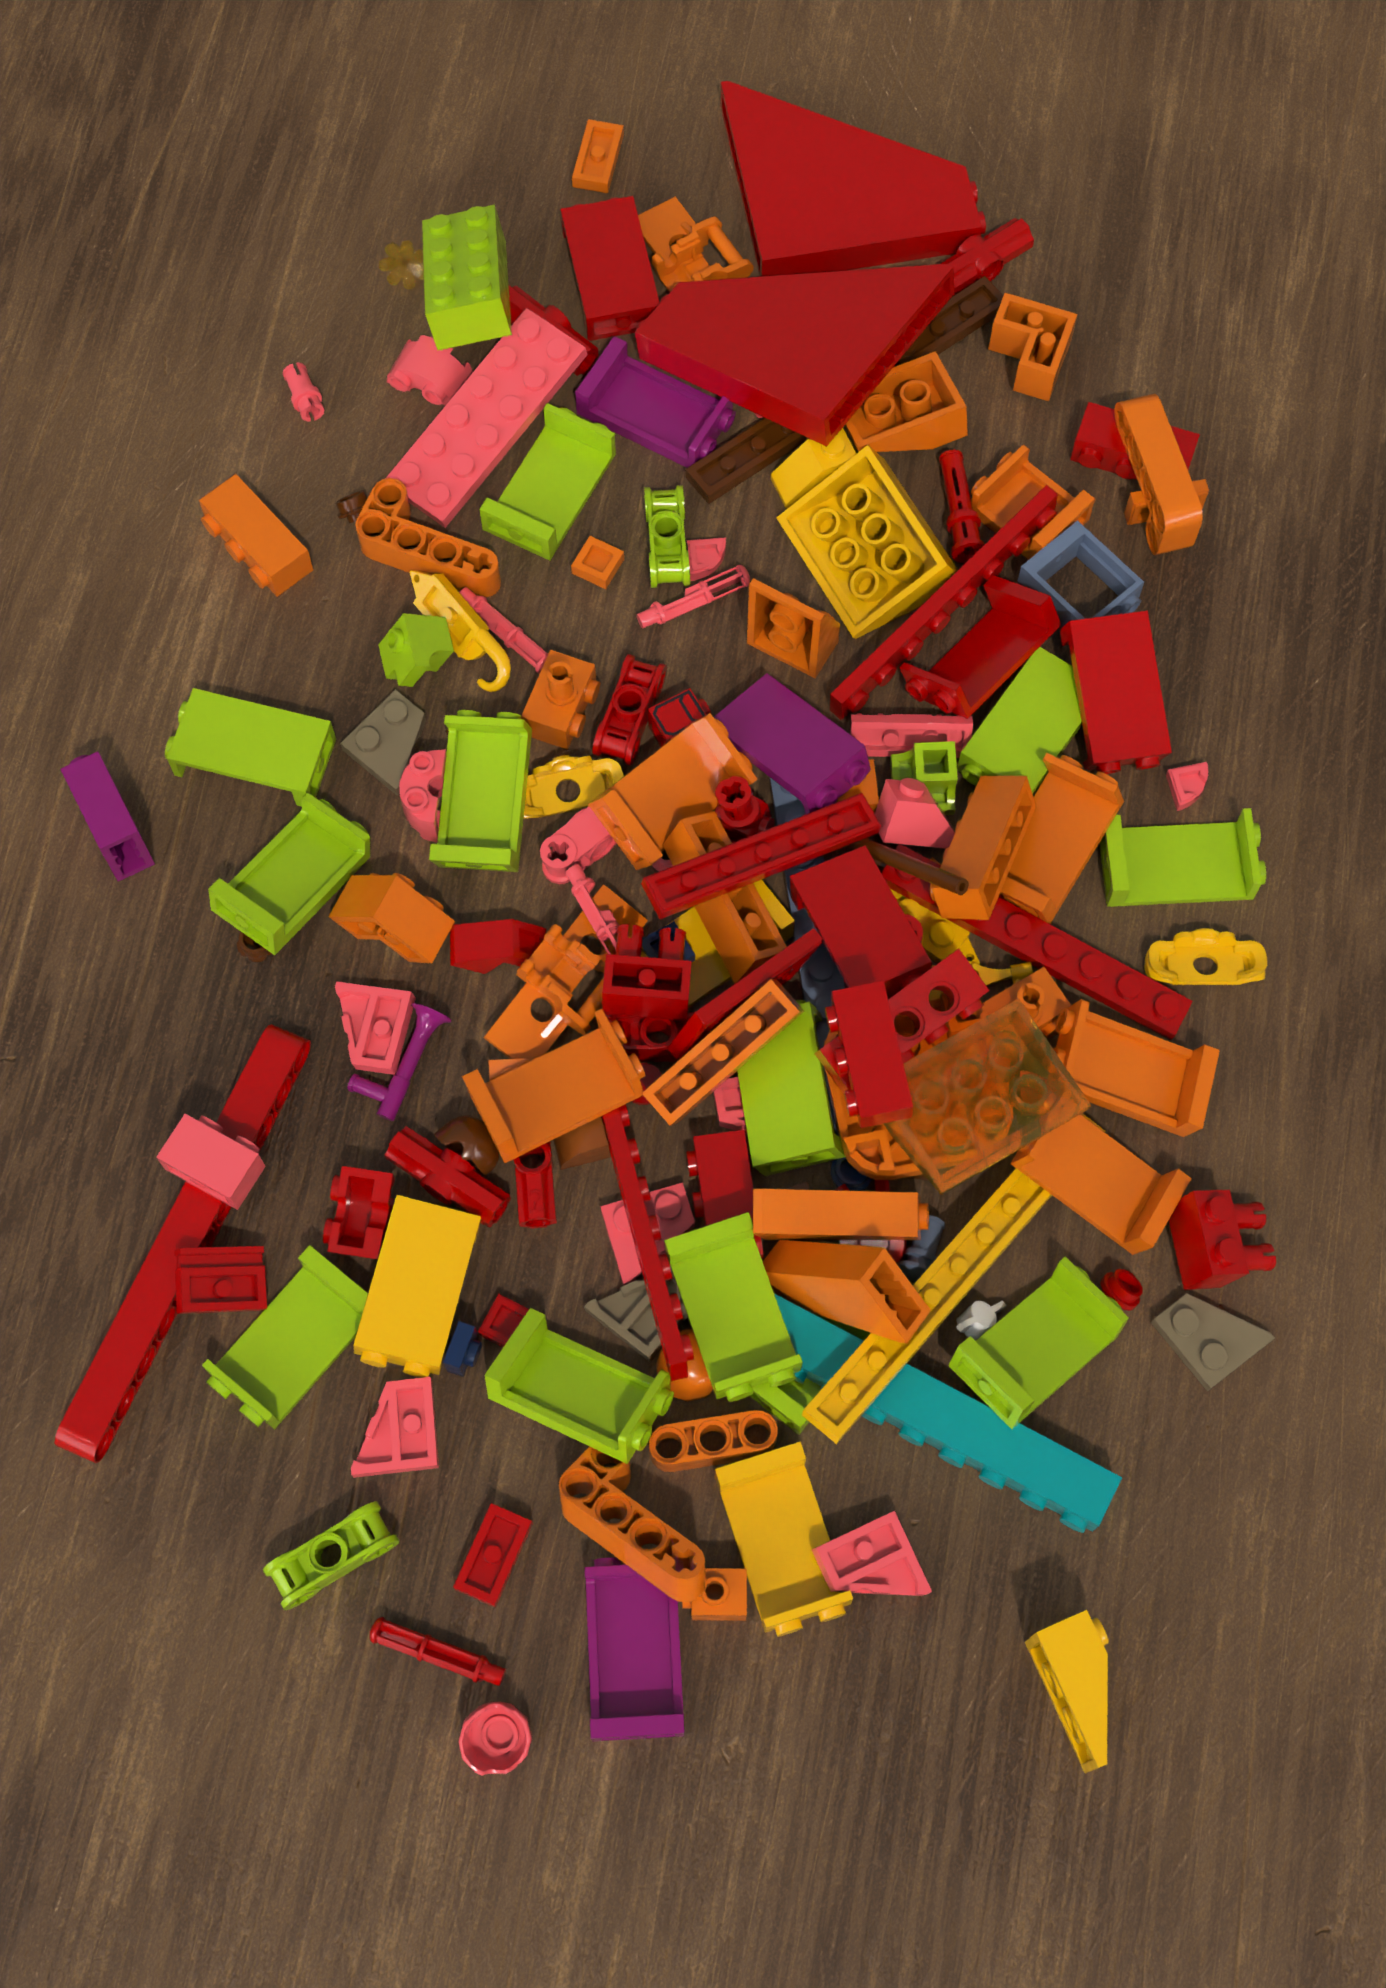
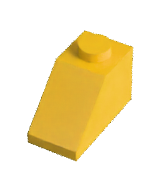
(810, 466)

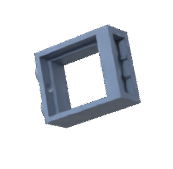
(1081, 543)

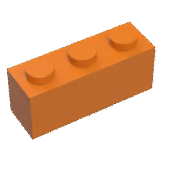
(255, 536)

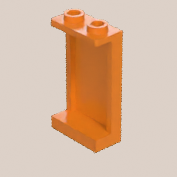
(1136, 1070)

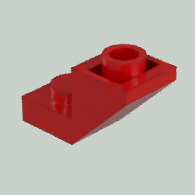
(490, 943)

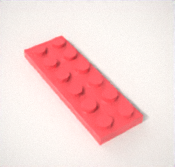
(487, 416)

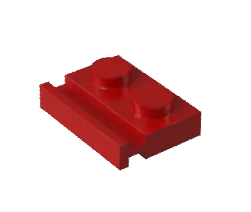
(220, 1279)

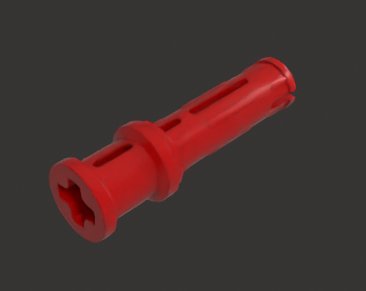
(954, 469)

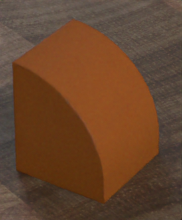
(582, 1145)

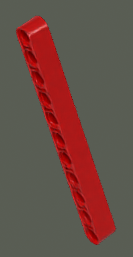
(191, 1223)

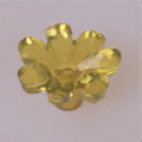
(403, 264)

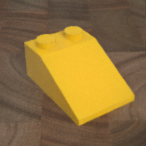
(1075, 1674)

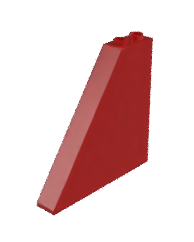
(839, 194)
(795, 343)

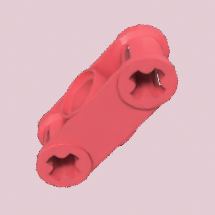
(579, 842)

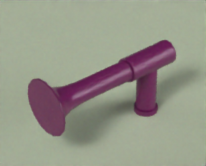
(393, 1095)

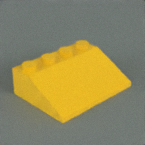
(867, 544)

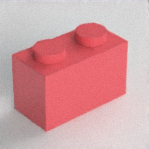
(212, 1160)

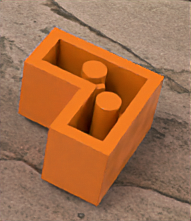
(1037, 337)
(393, 912)

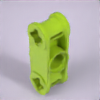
(667, 554)
(305, 1562)

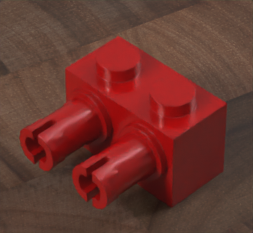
(647, 984)
(1210, 1242)

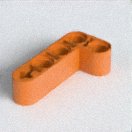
(1161, 473)
(471, 564)
(672, 1566)

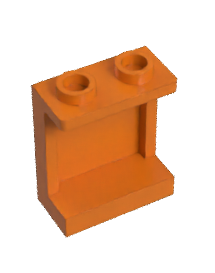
(1013, 486)

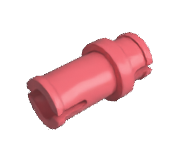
(305, 396)

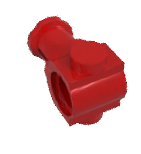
(740, 810)

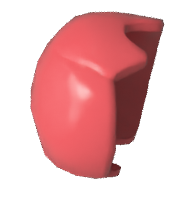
(495, 1738)

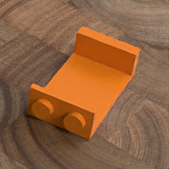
(668, 787)
(1061, 837)
(557, 1090)
(1103, 1182)

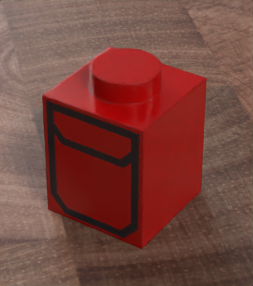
(675, 714)

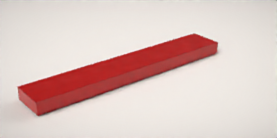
(760, 855)

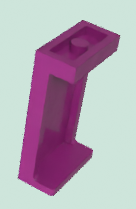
(652, 407)
(794, 743)
(632, 1656)

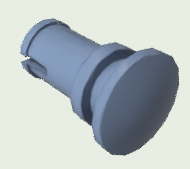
(922, 1251)

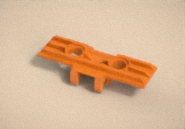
(684, 260)
(552, 976)

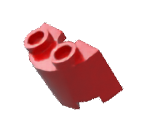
(361, 1212)

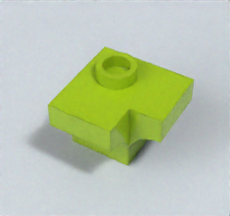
(414, 647)
(934, 766)

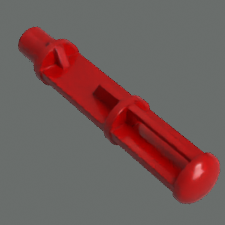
(435, 1652)

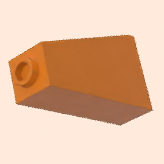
(838, 1215)
(847, 1285)

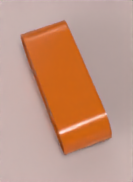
(730, 1426)

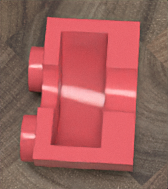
(429, 370)
(420, 789)

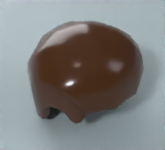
(472, 1137)

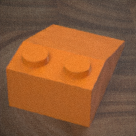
(911, 409)
(790, 629)

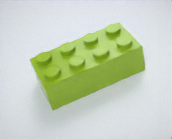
(466, 277)

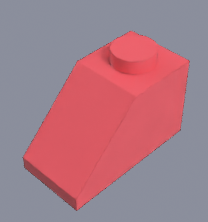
(912, 815)

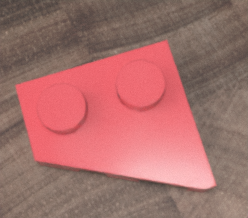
(375, 1025)

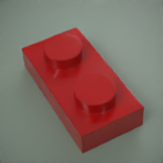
(493, 1555)

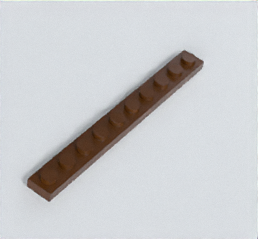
(770, 441)

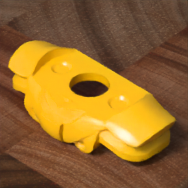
(590, 775)
(1235, 960)

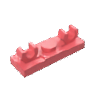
(899, 732)

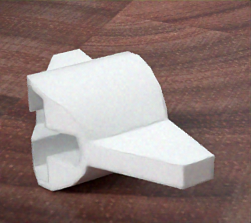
(978, 1318)

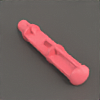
(695, 597)
(505, 630)
(601, 921)

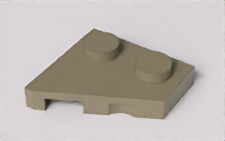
(387, 739)
(631, 1316)
(1209, 1338)

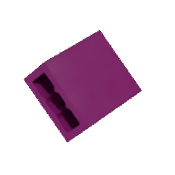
(107, 816)

